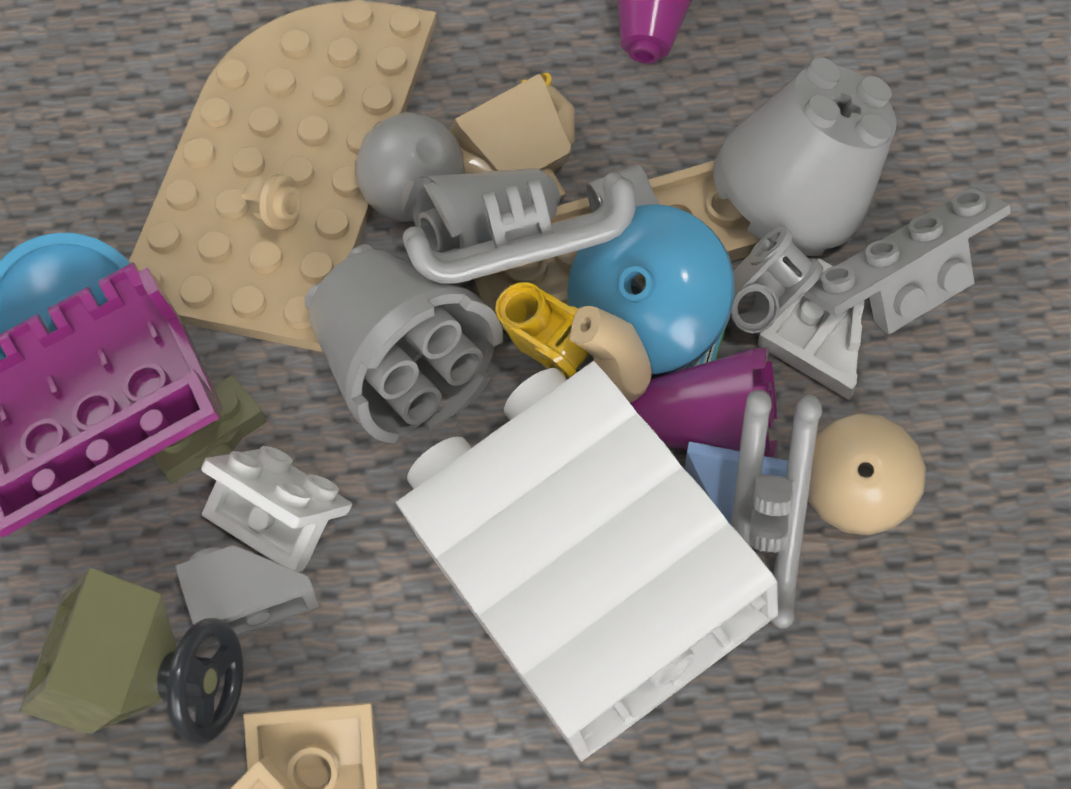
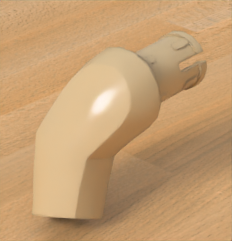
(614, 349)

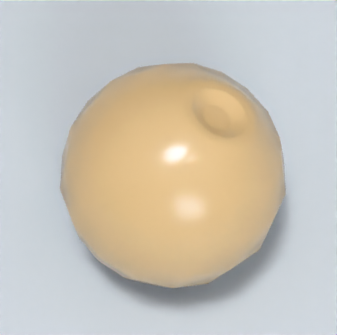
(866, 474)

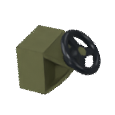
(118, 656)

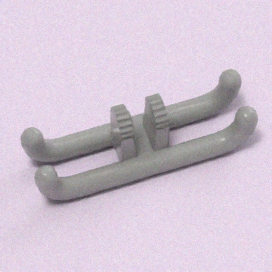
(772, 508)

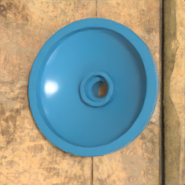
(49, 271)
(685, 289)

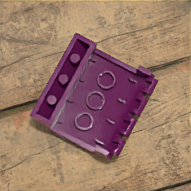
(94, 393)

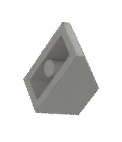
(242, 589)

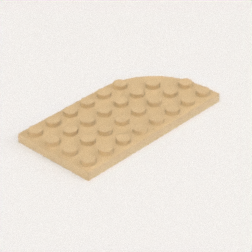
(289, 105)

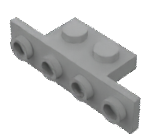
(913, 265)

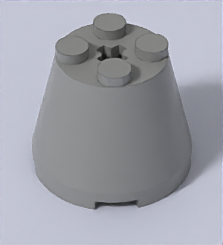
(810, 156)
(401, 340)

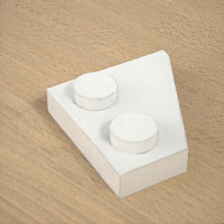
(818, 342)

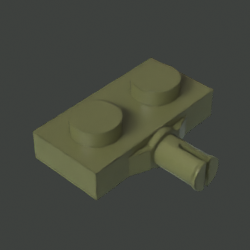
(237, 419)

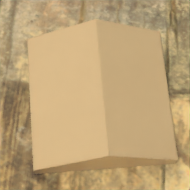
(317, 745)

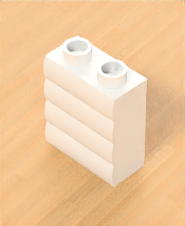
(587, 554)

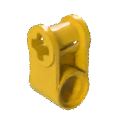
(546, 333)

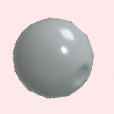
(402, 151)

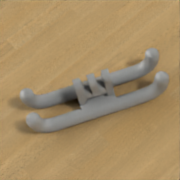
(524, 233)

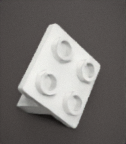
(271, 504)

